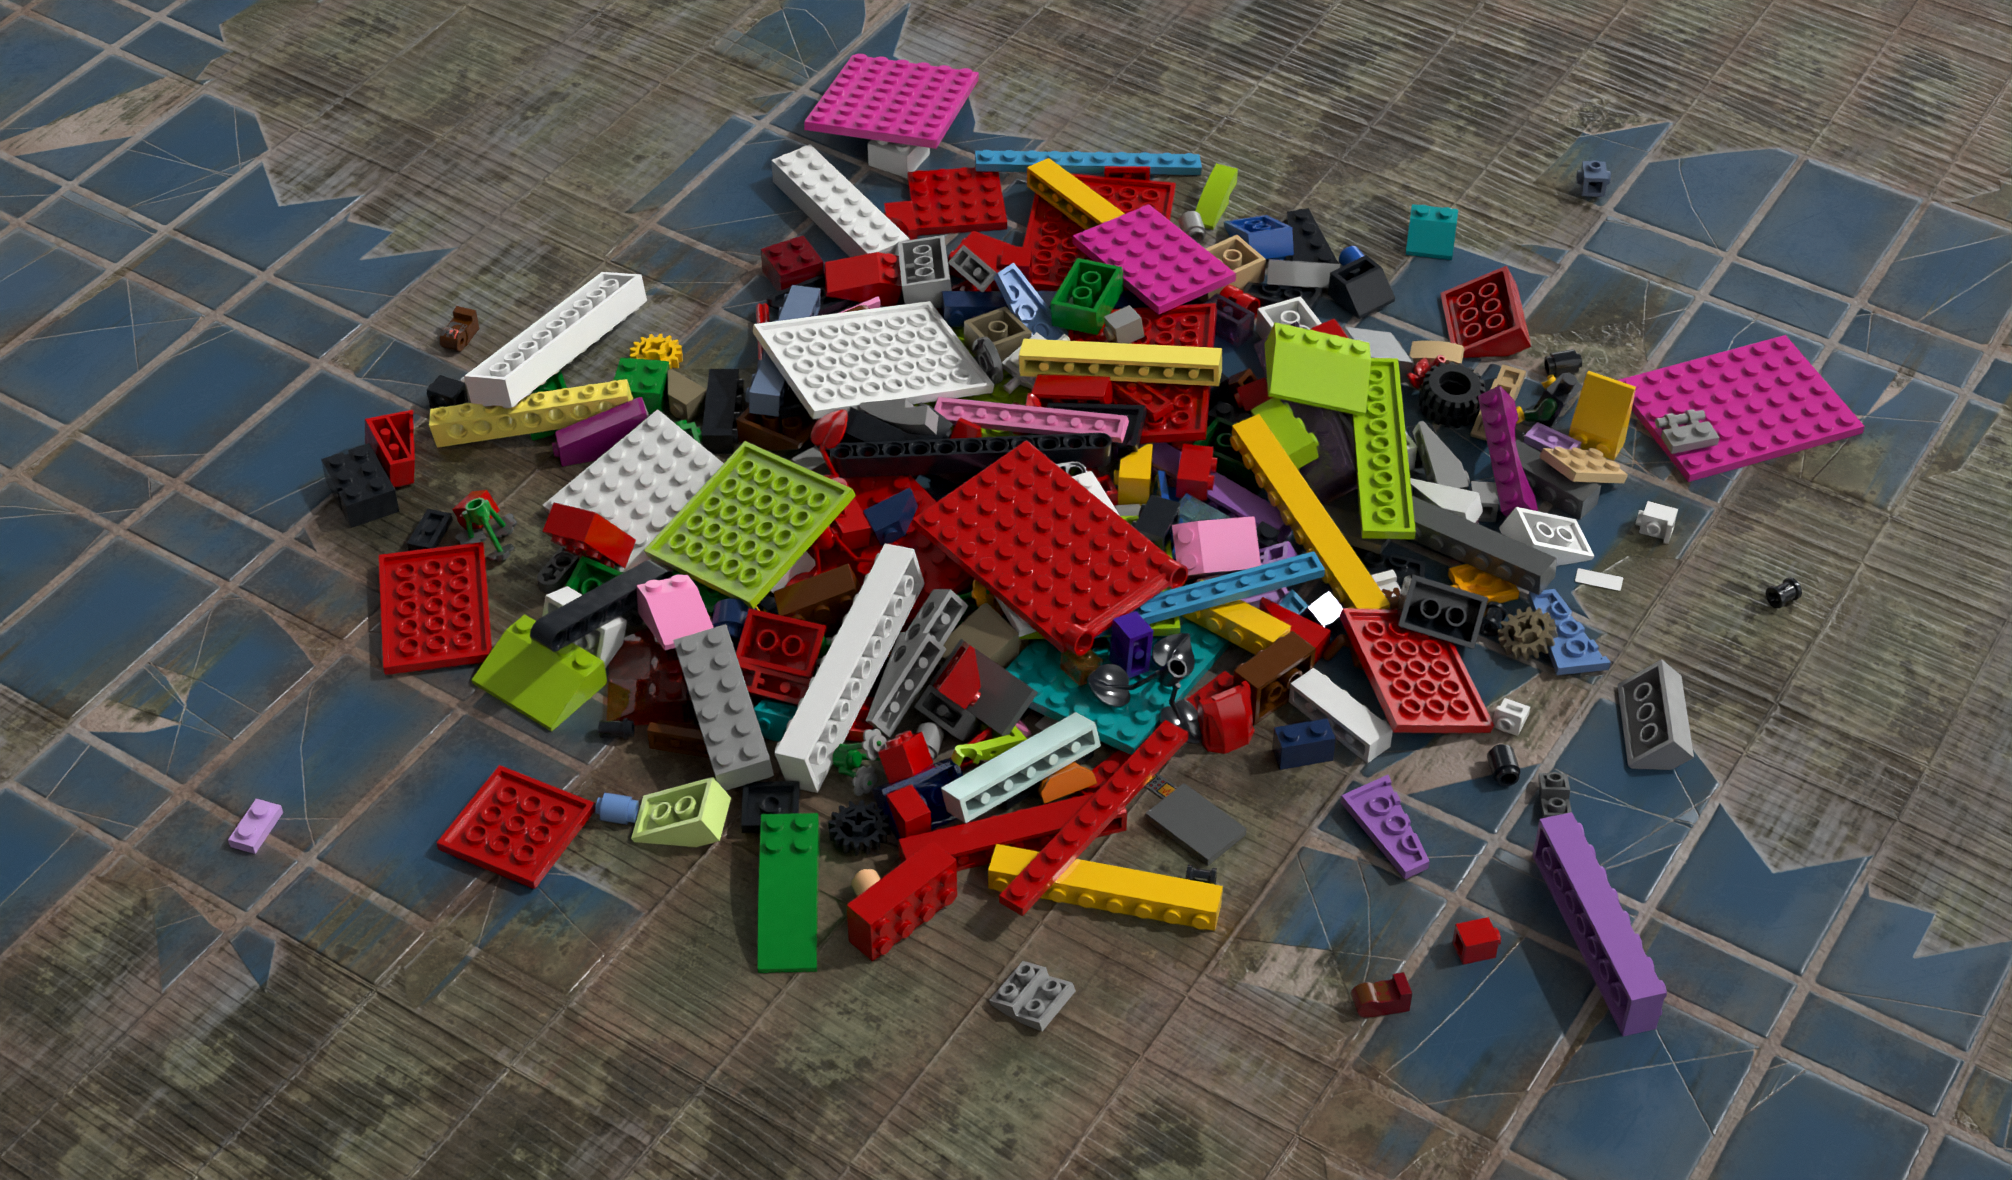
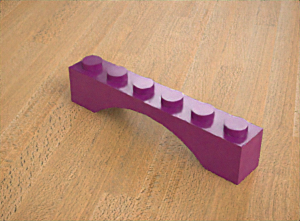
(1499, 422)

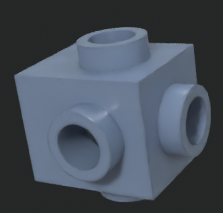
(1593, 178)

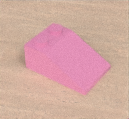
(1217, 546)
(672, 609)

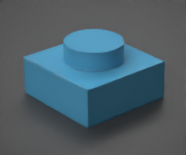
(1293, 602)

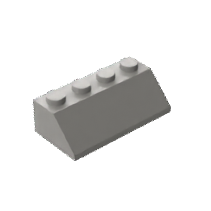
(1655, 718)

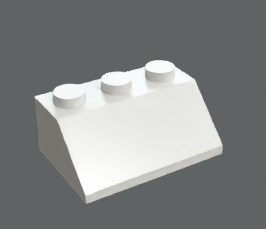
(601, 642)

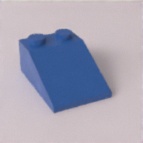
(1263, 234)

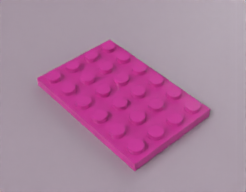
(1156, 257)

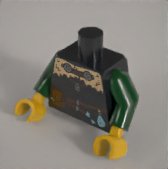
(1555, 402)

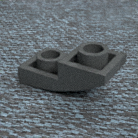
(1554, 794)

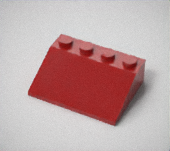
(1486, 316)

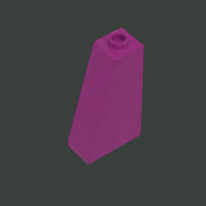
(596, 435)

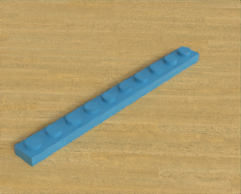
(1087, 161)
(1230, 588)

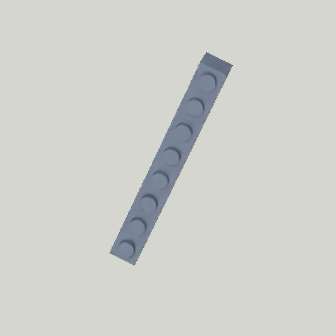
(768, 384)

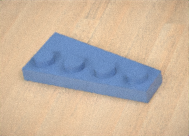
(1572, 647)

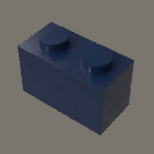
(1303, 744)

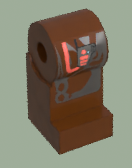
(460, 329)

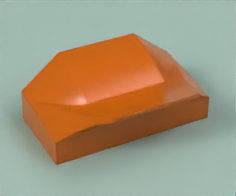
(1065, 781)

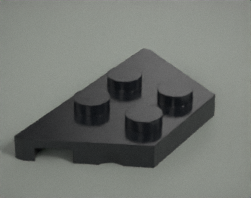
(827, 304)

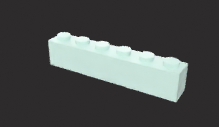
(1020, 767)

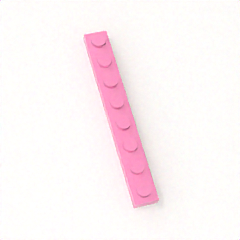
(1032, 419)

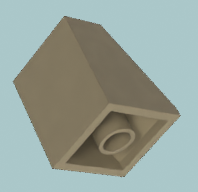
(987, 634)

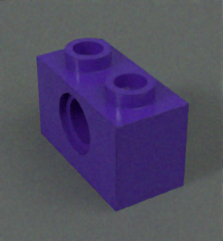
(1131, 644)

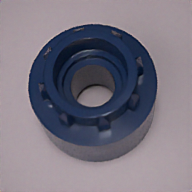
(733, 614)

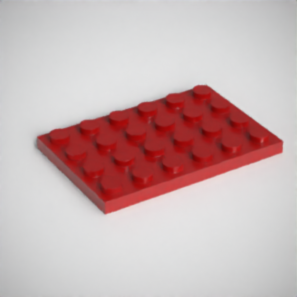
(434, 608)
(1415, 676)

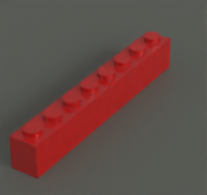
(1026, 829)

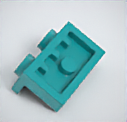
(773, 718)

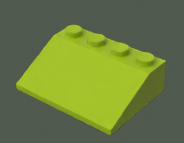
(1317, 369)
(537, 680)

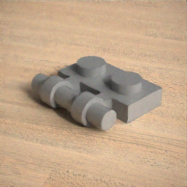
(1688, 437)

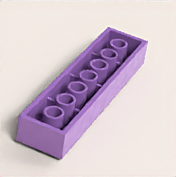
(1599, 924)

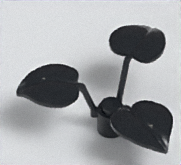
(1176, 660)

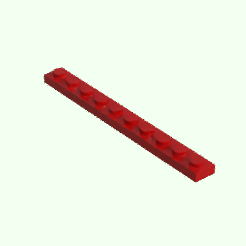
(1093, 818)

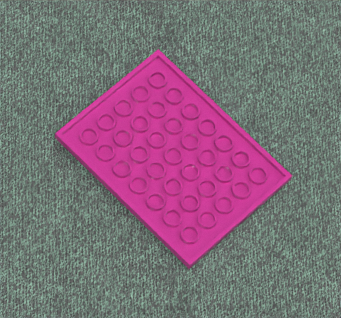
(892, 101)
(1756, 397)

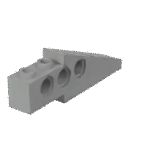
(914, 659)

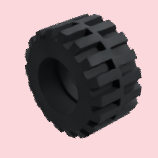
(1451, 394)

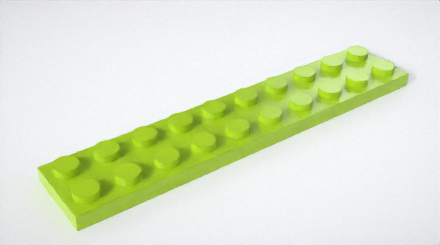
(1383, 457)

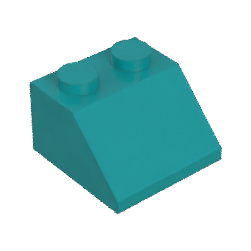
(1432, 232)

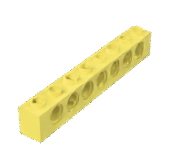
(531, 415)

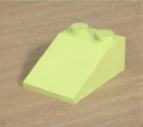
(683, 815)

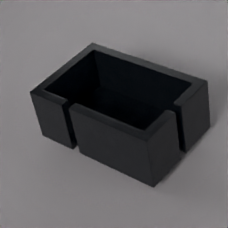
(360, 485)

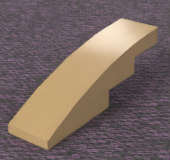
(1511, 381)

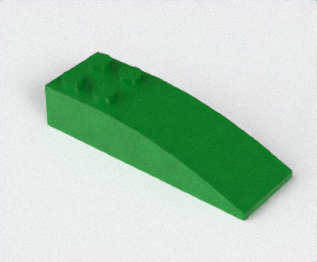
(788, 893)

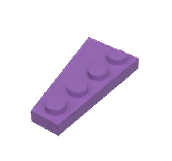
(1384, 821)

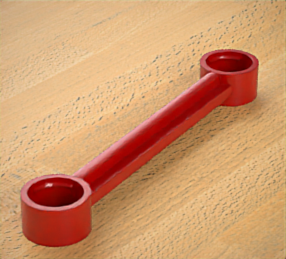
(1172, 576)

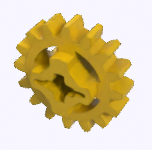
(658, 349)

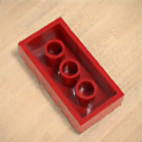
(902, 900)

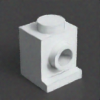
(1657, 521)

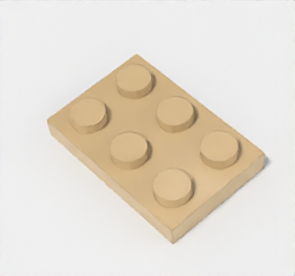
(1583, 465)

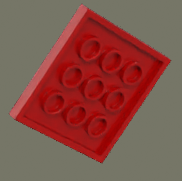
(956, 201)
(516, 826)

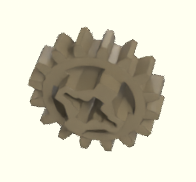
(1527, 633)

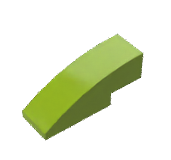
(1216, 194)

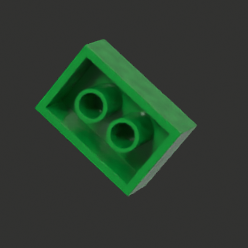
(1087, 296)

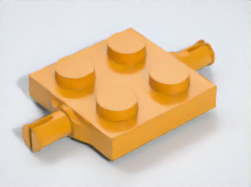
(1482, 583)

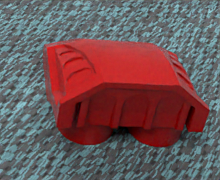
(1226, 719)

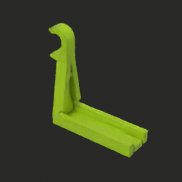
(988, 749)

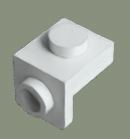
(1510, 716)

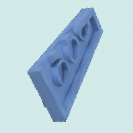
(1027, 303)

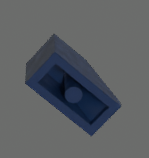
(892, 516)

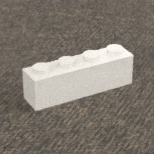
(1350, 721)

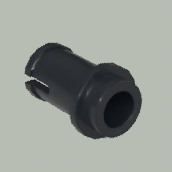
(616, 728)

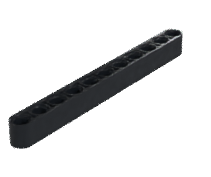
(962, 454)

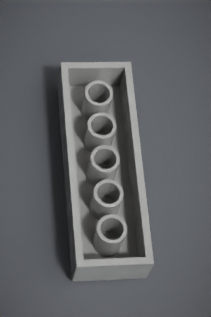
(723, 708)

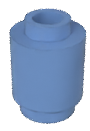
(617, 808)

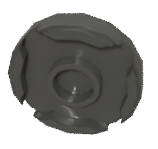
(988, 359)

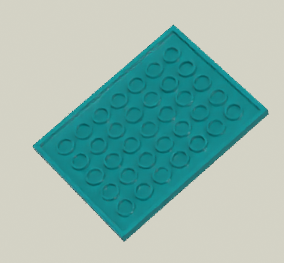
(1117, 726)

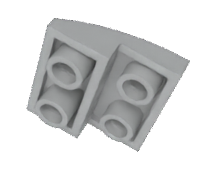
(1032, 995)

